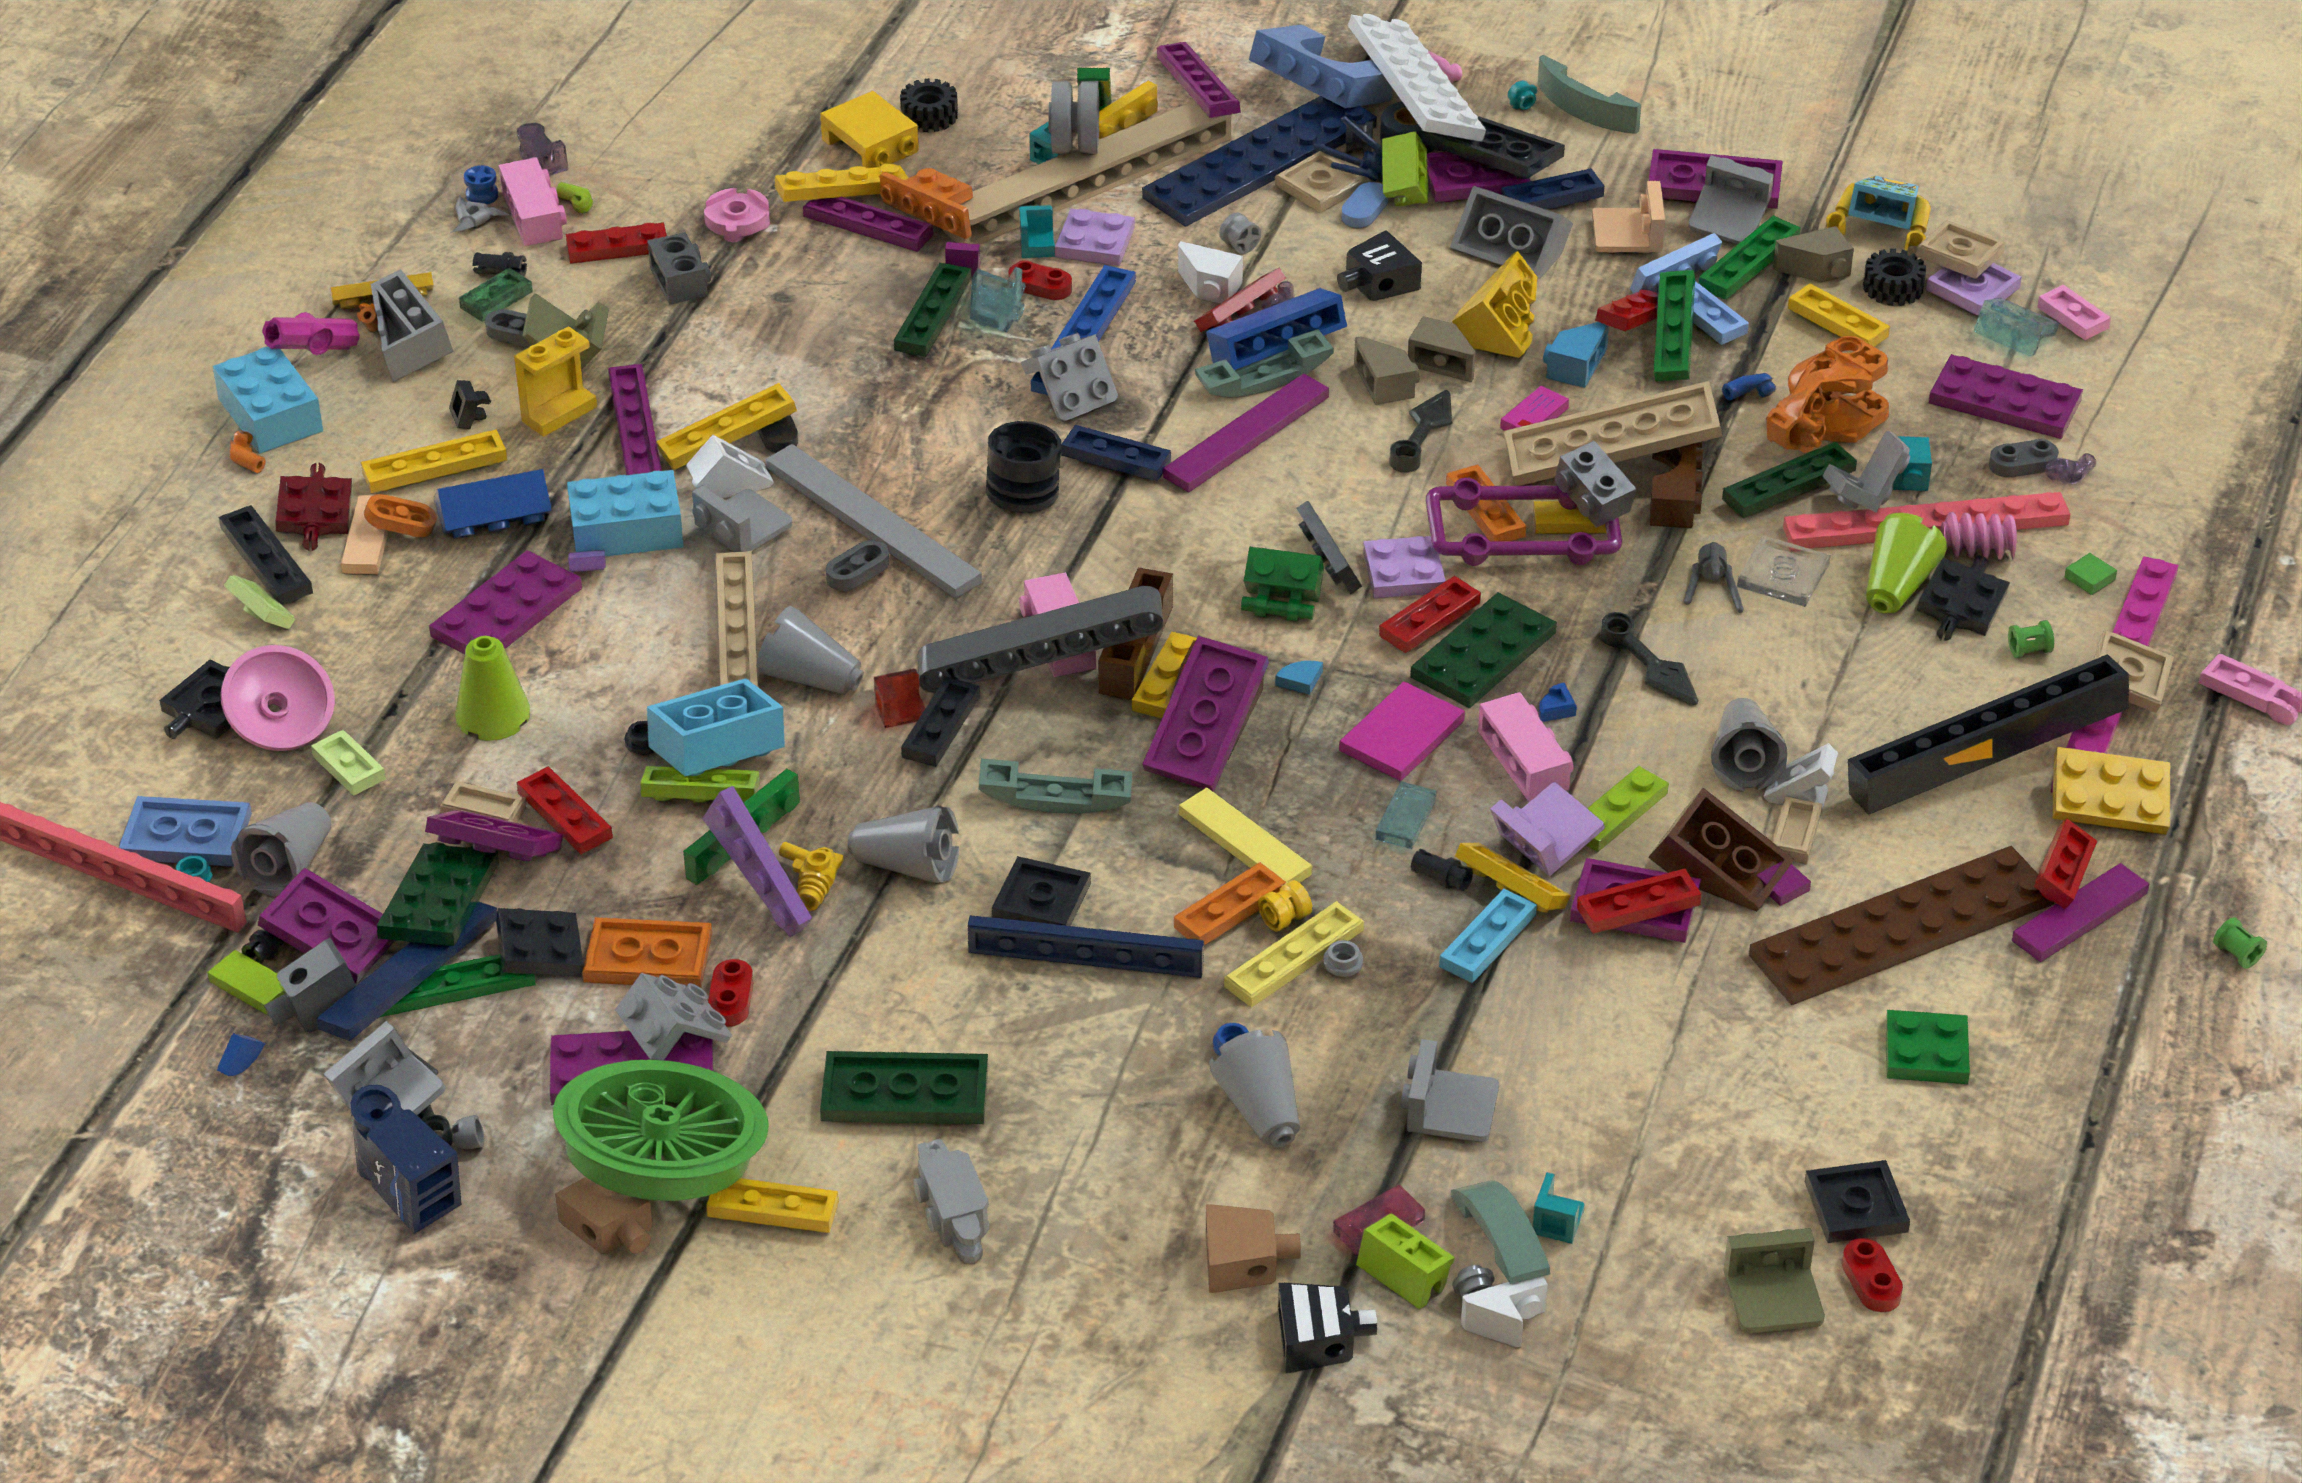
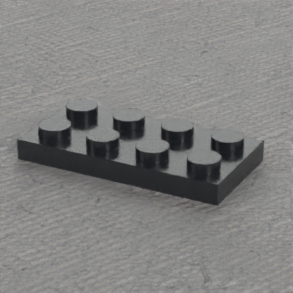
(1501, 149)

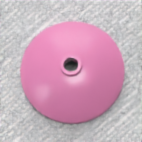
(280, 678)

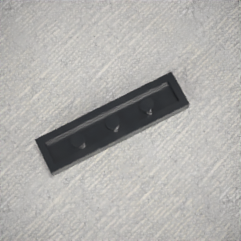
(265, 555)

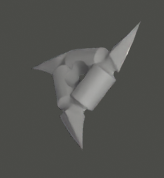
(473, 214)

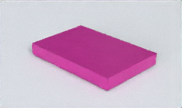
(1402, 731)

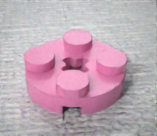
(736, 213)

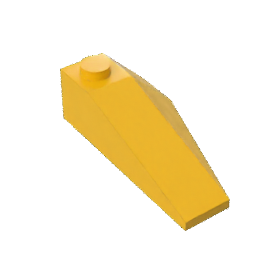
(1500, 312)

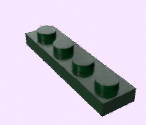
(932, 309)
(1786, 480)

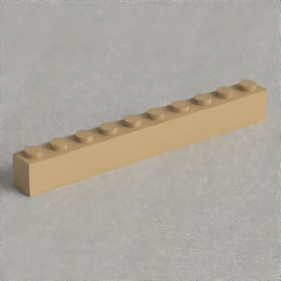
(1081, 176)

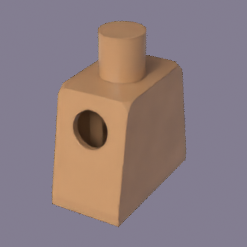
(604, 1217)
(1244, 1247)

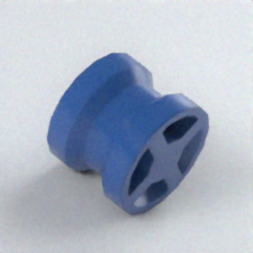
(481, 184)

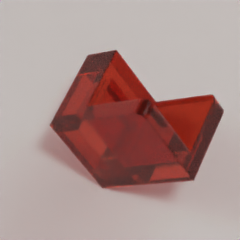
(898, 697)

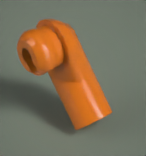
(368, 316)
(242, 453)

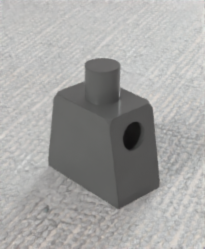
(311, 986)

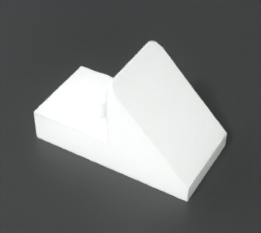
(1805, 777)
(1500, 1309)

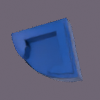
(1557, 704)
(239, 1054)

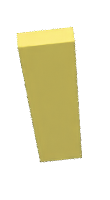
(1242, 836)
(1292, 954)

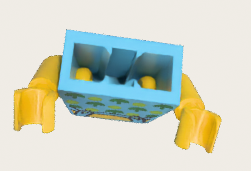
(1886, 203)

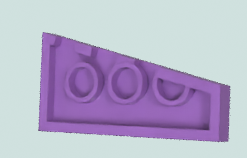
(753, 856)

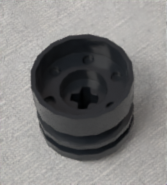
(1023, 466)

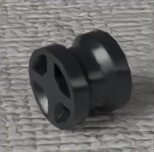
(1354, 142)

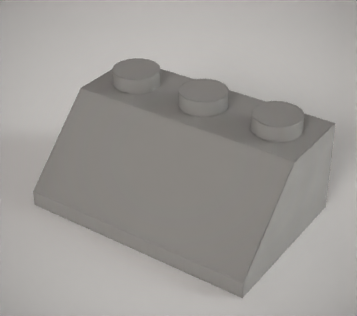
(1500, 226)

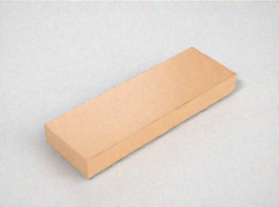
(364, 543)

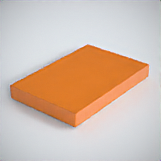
(628, 947)

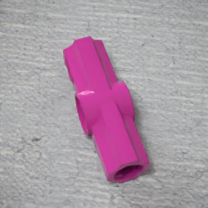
(310, 333)

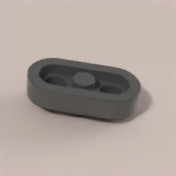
(506, 326)
(2022, 458)
(857, 565)

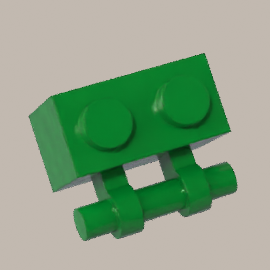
(1282, 575)

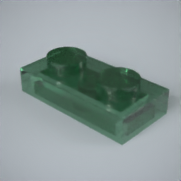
(495, 294)

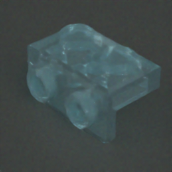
(997, 300)

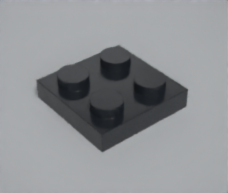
(1041, 893)
(539, 942)
(1857, 1201)

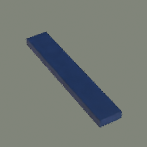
(1086, 946)
(396, 979)

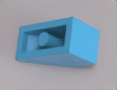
(1576, 354)

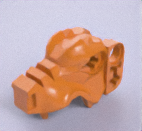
(1816, 400)

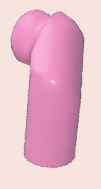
(1453, 71)

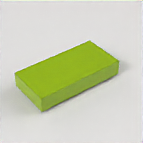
(246, 980)

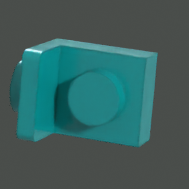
(1040, 145)

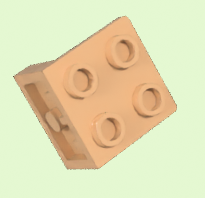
(1632, 228)

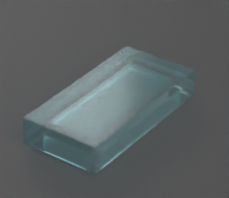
(1406, 815)

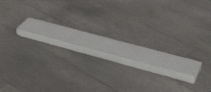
(874, 521)

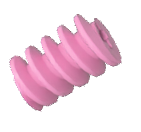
(1980, 534)

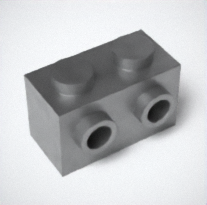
(1595, 484)

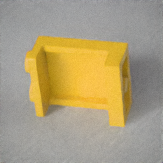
(871, 129)
(552, 382)

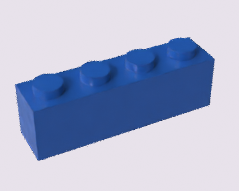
(1269, 329)

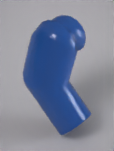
(1748, 383)

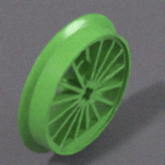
(616, 1141)

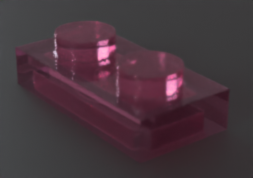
(1395, 1201)

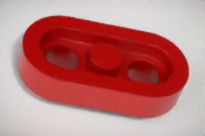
(1044, 280)
(732, 990)
(1866, 1268)

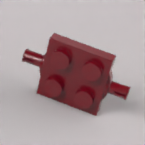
(313, 505)

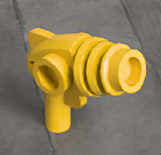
(815, 869)

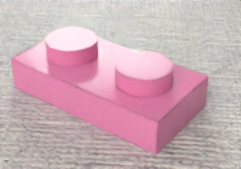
(2074, 312)

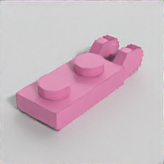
(2253, 688)

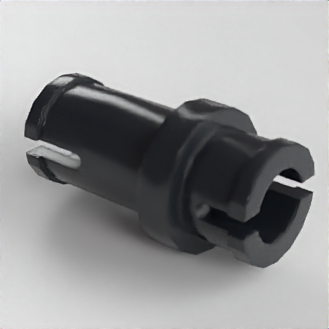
(498, 263)
(1447, 871)
(262, 945)

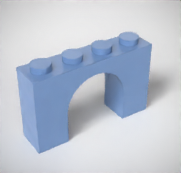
(1296, 56)

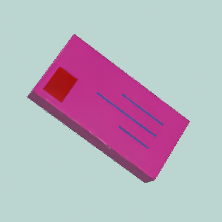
(1537, 407)

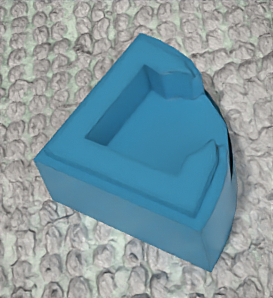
(1300, 676)

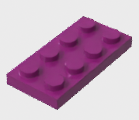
(1684, 173)
(2006, 396)
(507, 603)
(1205, 713)
(582, 1052)

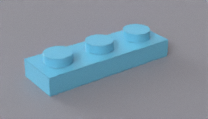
(1487, 935)

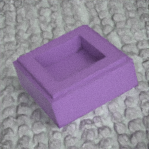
(587, 560)

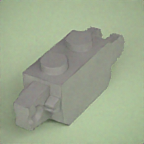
(953, 1198)

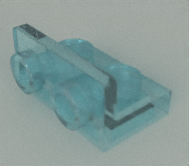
(2014, 325)

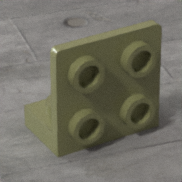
(546, 319)

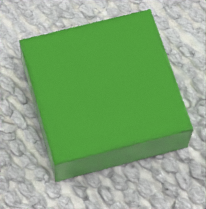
(2090, 573)

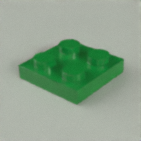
(1927, 1047)

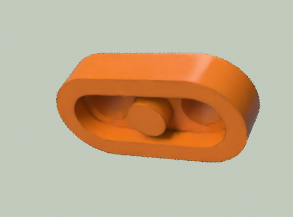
(400, 515)

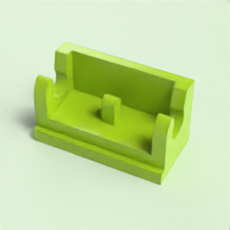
(1405, 169)
(1404, 1260)

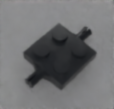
(1963, 597)
(197, 702)

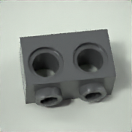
(678, 268)

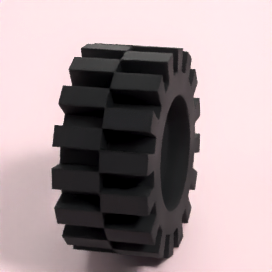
(930, 104)
(1894, 277)

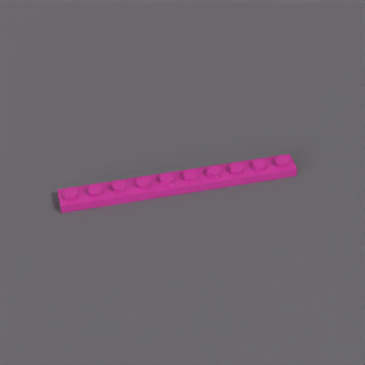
(2136, 622)

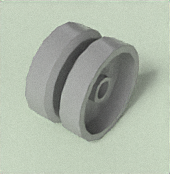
(1074, 117)

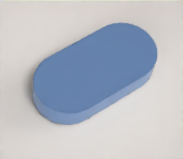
(1364, 205)

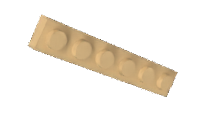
(736, 617)

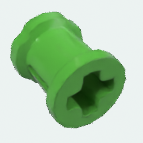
(2043, 639)
(2240, 942)

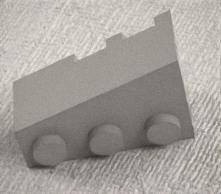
(408, 326)

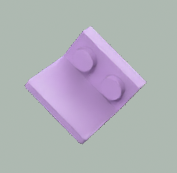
(1548, 827)

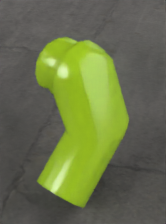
(579, 196)

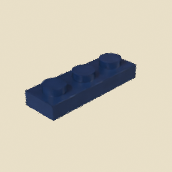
(1558, 190)
(1115, 452)

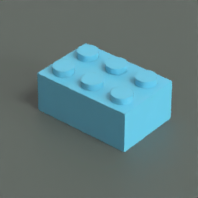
(268, 398)
(626, 513)
(715, 727)

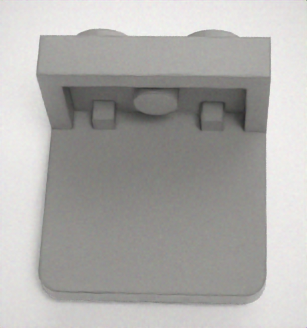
(1731, 200)
(1073, 375)
(1875, 483)
(740, 521)
(662, 1010)
(386, 1062)
(1447, 1101)

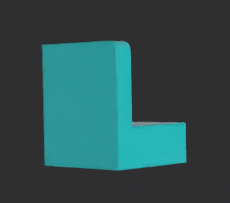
(1036, 231)
(1556, 1215)

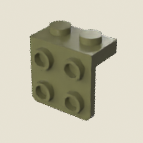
(1773, 1280)

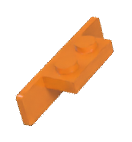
(930, 198)

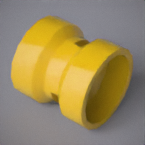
(1287, 904)

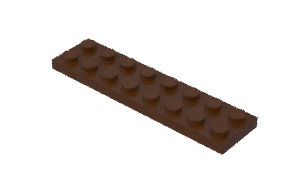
(1899, 925)

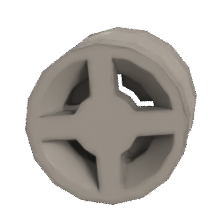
(1240, 233)

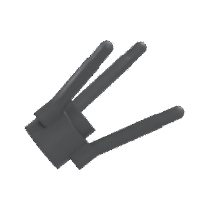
(1713, 565)

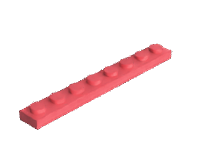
(1860, 526)
(122, 868)

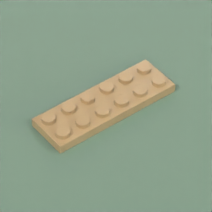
(1620, 430)

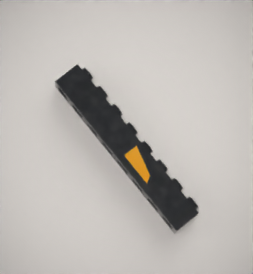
(1988, 734)

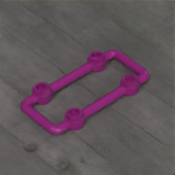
(1476, 547)

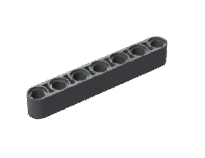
(1042, 638)

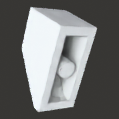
(1210, 272)
(727, 469)

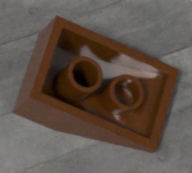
(1721, 852)

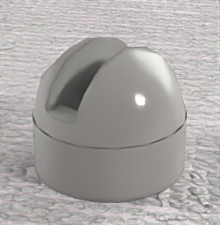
(468, 1132)

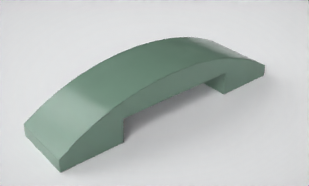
(1584, 103)
(1303, 355)
(1054, 793)
(1506, 1227)

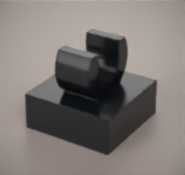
(465, 403)

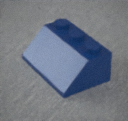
(493, 503)

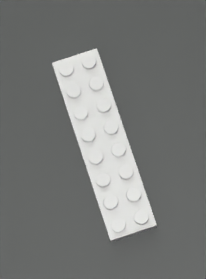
(1416, 77)

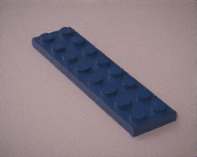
(1251, 160)

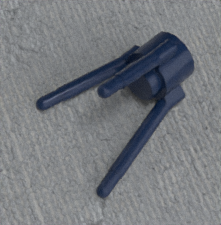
(1371, 163)

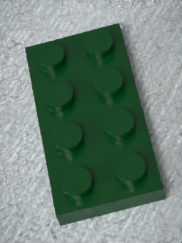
(1483, 650)
(437, 894)
(904, 1087)

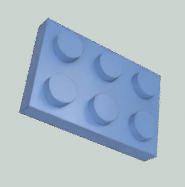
(183, 828)

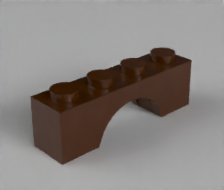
(1673, 492)
(1125, 664)

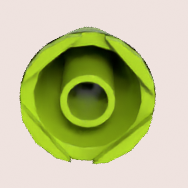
(1901, 560)
(490, 692)

